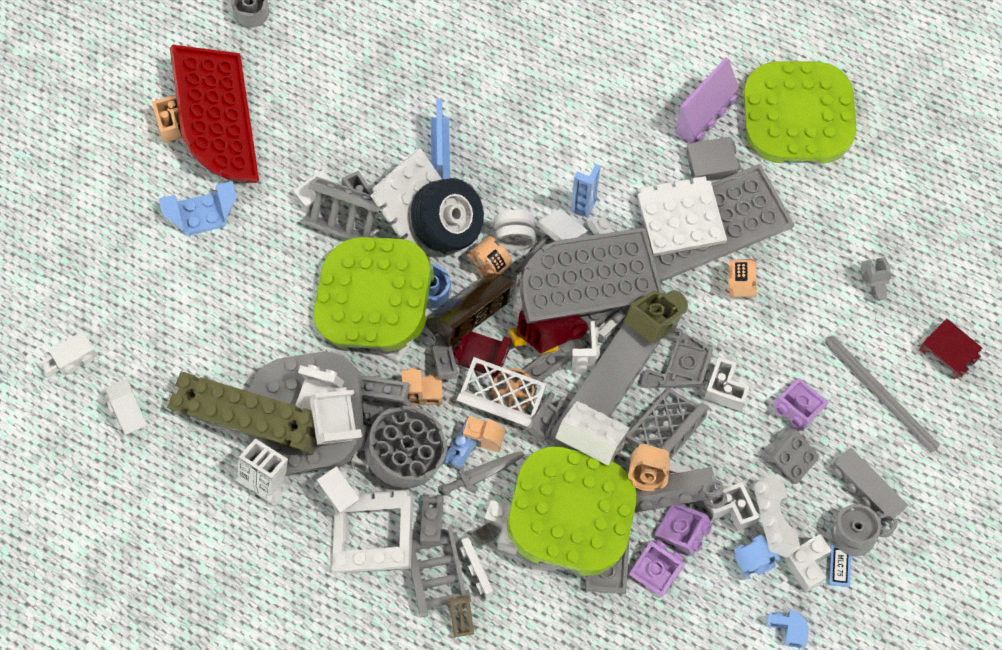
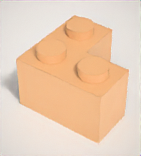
(167, 118)
(423, 389)

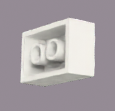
(592, 433)

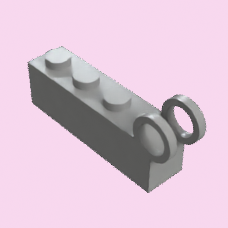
(870, 487)
(683, 489)

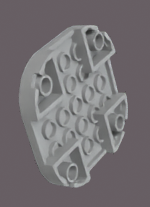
(284, 383)

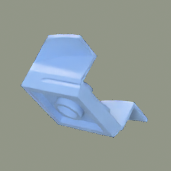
(200, 212)

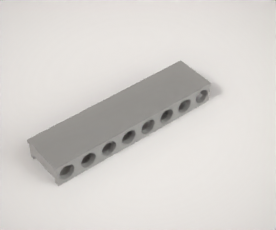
(610, 376)

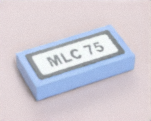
(839, 568)

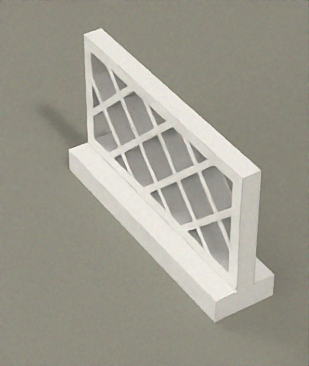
(491, 406)

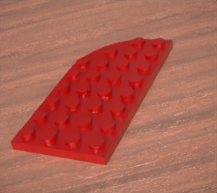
(214, 111)

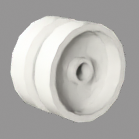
(515, 229)

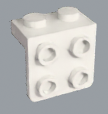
(587, 358)
(315, 381)

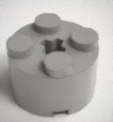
(250, 12)

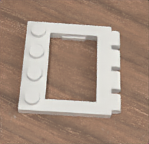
(378, 558)

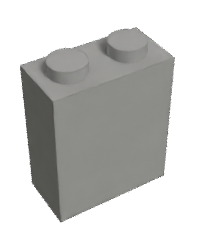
(713, 159)

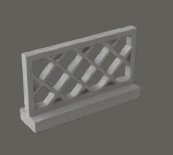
(682, 431)

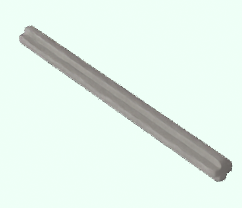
(891, 403)

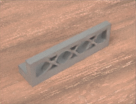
(385, 392)

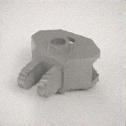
(876, 279)

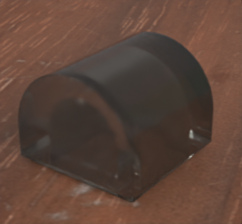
(484, 535)

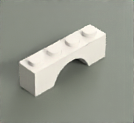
(779, 534)

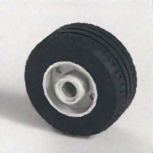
(447, 215)

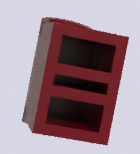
(550, 333)

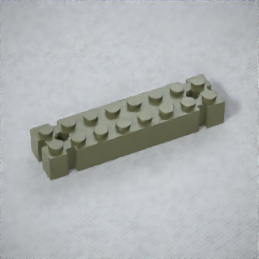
(244, 412)

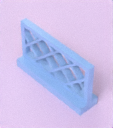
(440, 142)

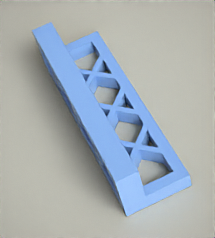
(585, 191)

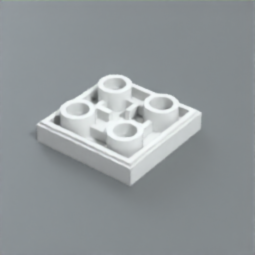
(561, 226)

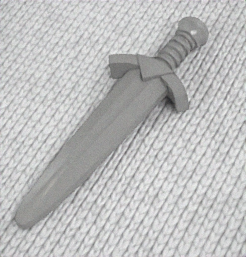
(481, 472)

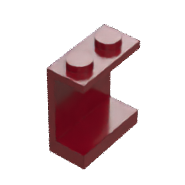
(483, 348)
(952, 348)

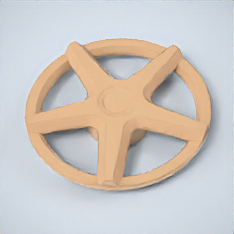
(515, 385)

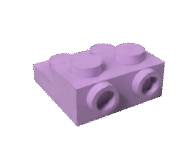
(800, 404)
(684, 528)
(657, 567)

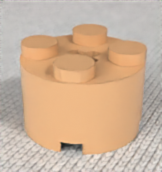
(649, 467)

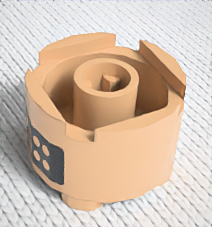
(490, 257)
(742, 278)

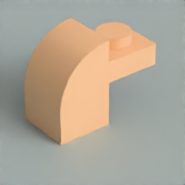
(488, 433)

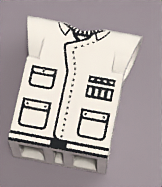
(262, 471)

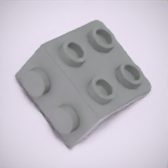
(791, 454)

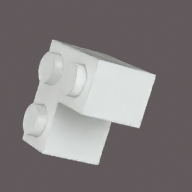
(723, 389)
(123, 402)
(337, 490)
(738, 506)
(497, 517)
(804, 563)

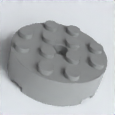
(402, 465)

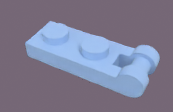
(461, 446)

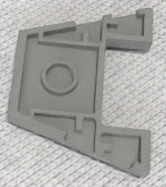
(687, 364)

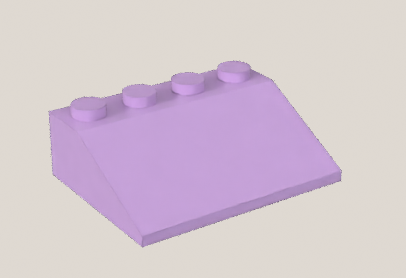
(708, 103)

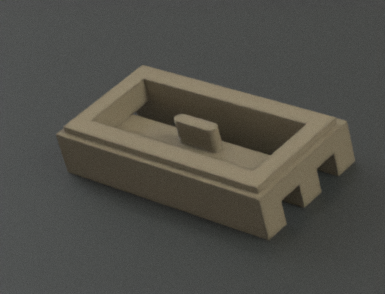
(459, 601)

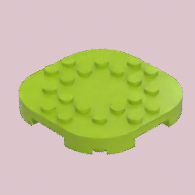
(799, 111)
(373, 293)
(571, 511)

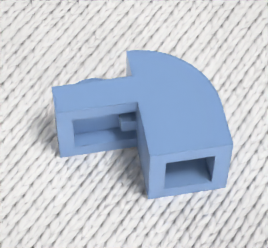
(795, 626)

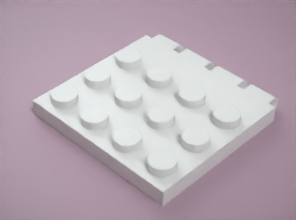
(399, 189)
(681, 216)

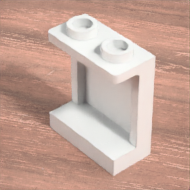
(334, 416)

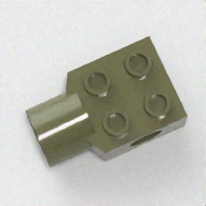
(656, 314)

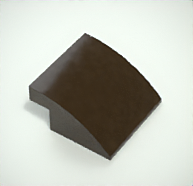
(471, 308)

